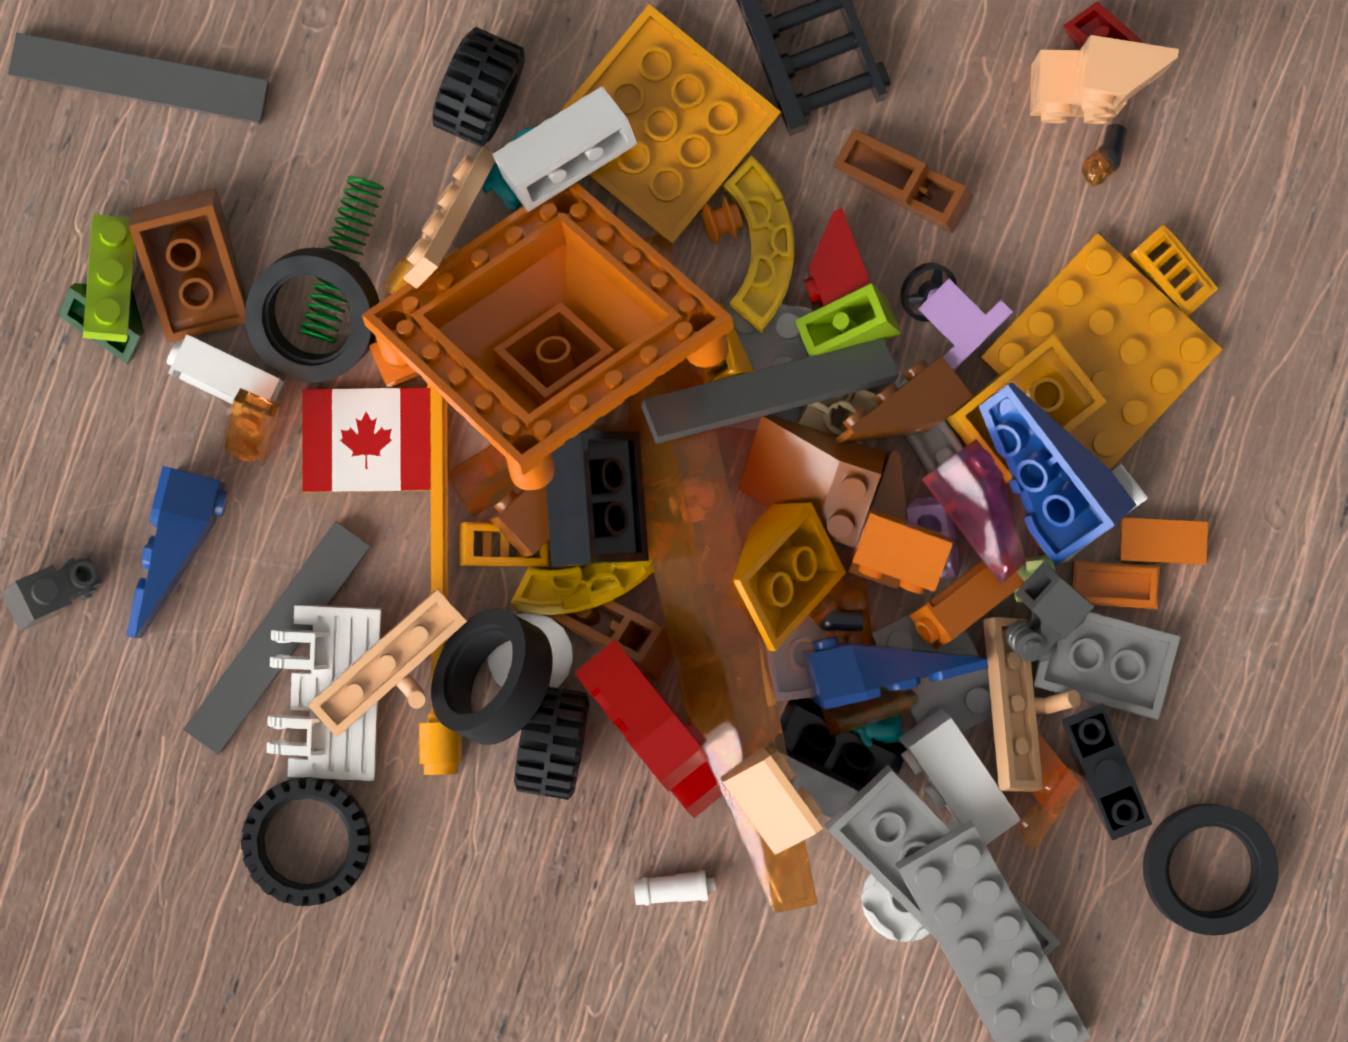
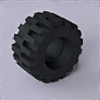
(478, 86)
(553, 745)

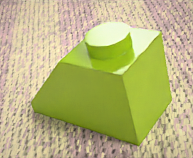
(849, 322)

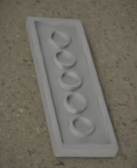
(889, 824)
(989, 941)

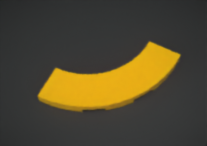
(770, 243)
(576, 588)

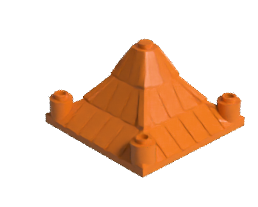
(548, 327)

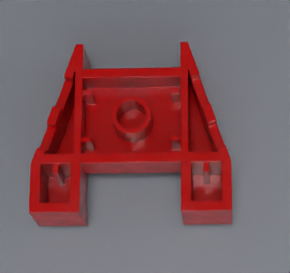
(652, 727)

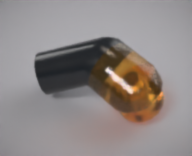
(1107, 157)
(832, 618)

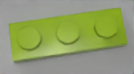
(108, 279)

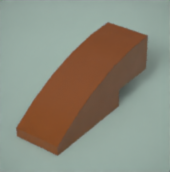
(904, 180)

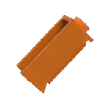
(962, 604)

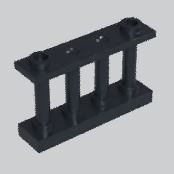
(782, 68)

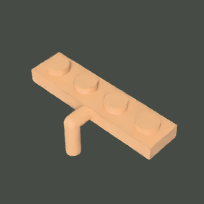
(444, 224)
(388, 664)
(1016, 709)

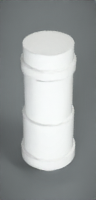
(679, 888)

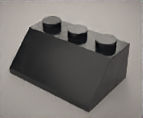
(597, 500)
(831, 765)

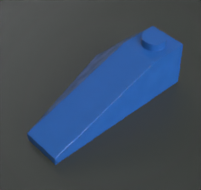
(1060, 482)
(184, 516)
(857, 671)

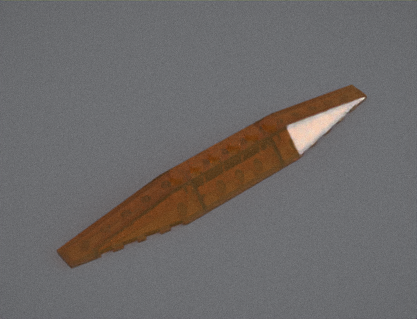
(708, 626)

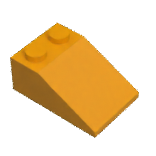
(1045, 376)
(786, 569)

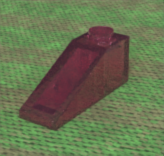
(978, 503)

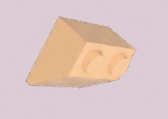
(1116, 70)

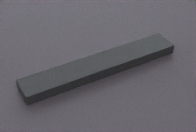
(138, 78)
(769, 390)
(251, 671)

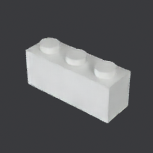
(565, 148)
(957, 776)

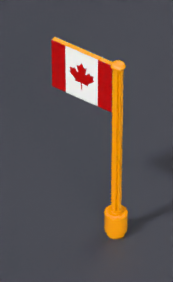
(381, 445)

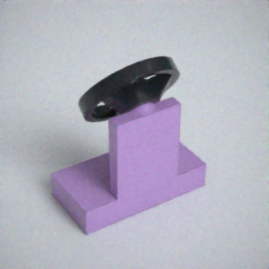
(951, 312)

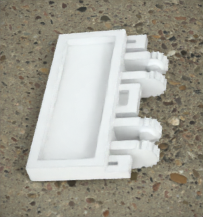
(336, 641)

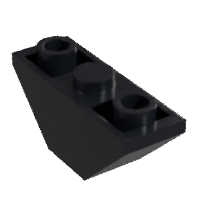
(1105, 772)

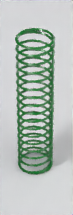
(364, 182)

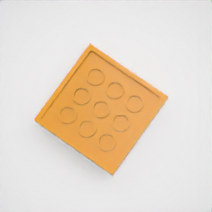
(688, 121)
(1122, 337)

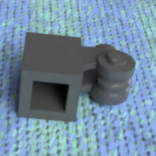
(49, 591)
(1055, 613)

